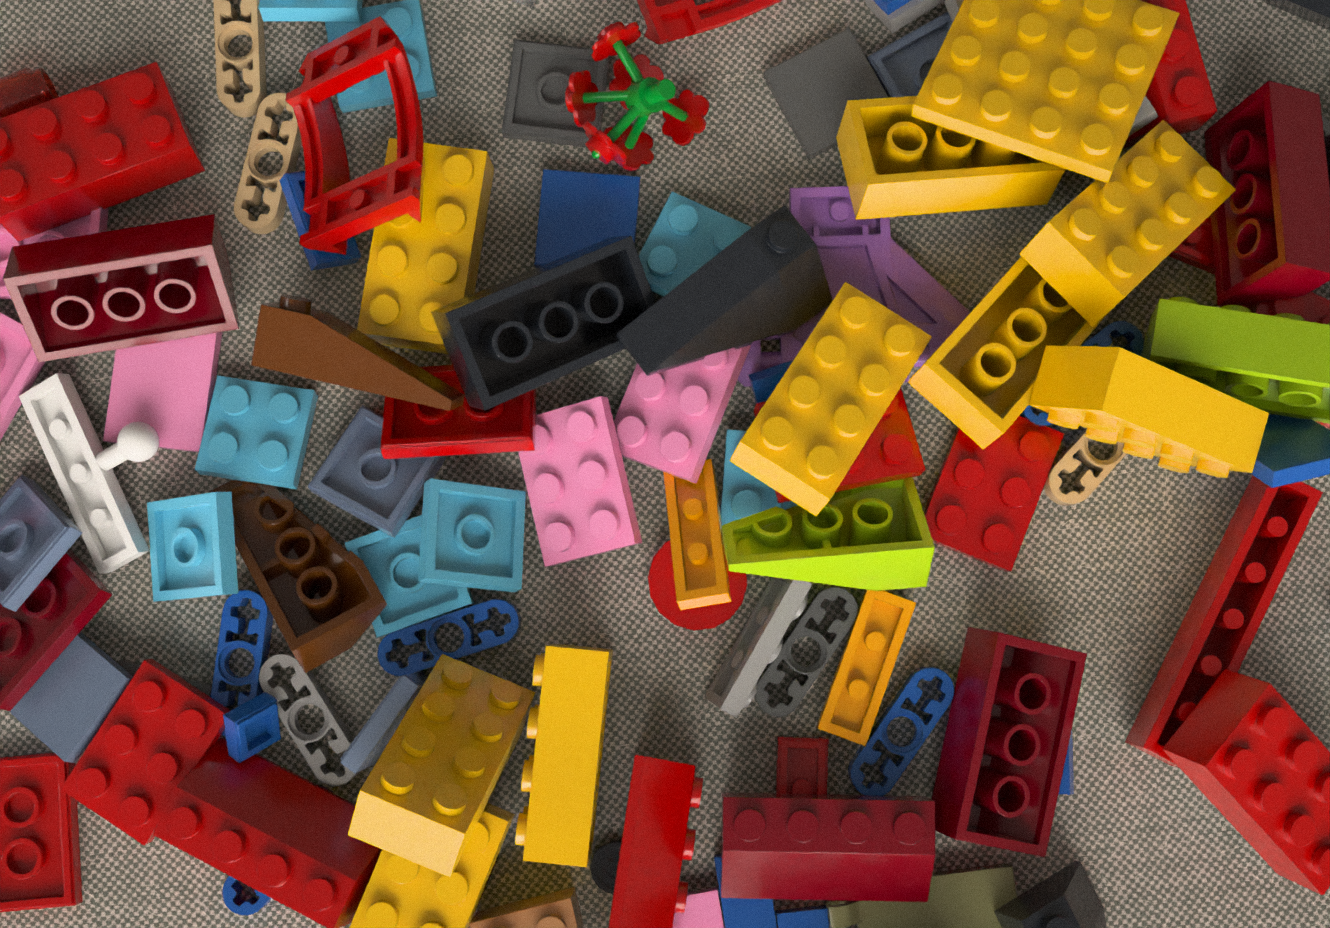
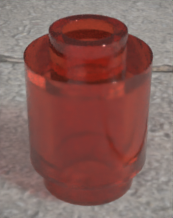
(24, 90)

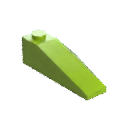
(859, 540)

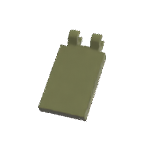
(954, 901)

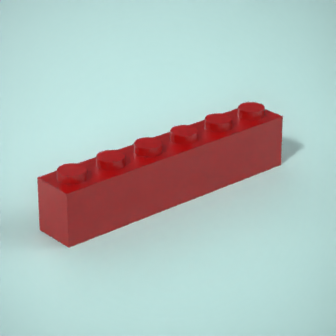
(1225, 607)

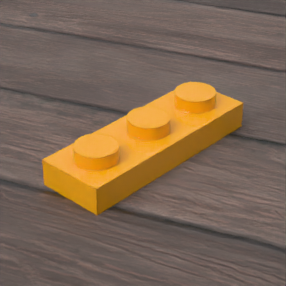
(697, 540)
(866, 666)

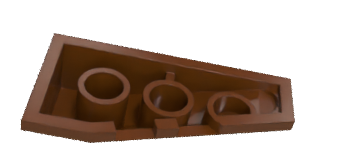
(326, 349)
(307, 579)

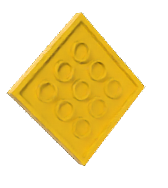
(1047, 77)

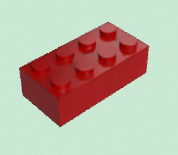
(92, 151)
(1261, 774)

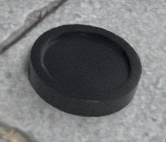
(605, 865)

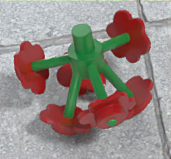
(641, 92)

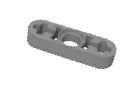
(289, 716)

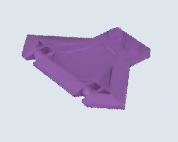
(869, 261)

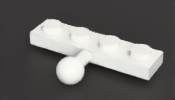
(86, 469)

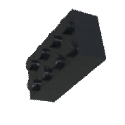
(544, 321)

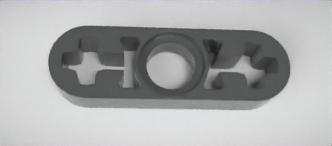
(836, 626)

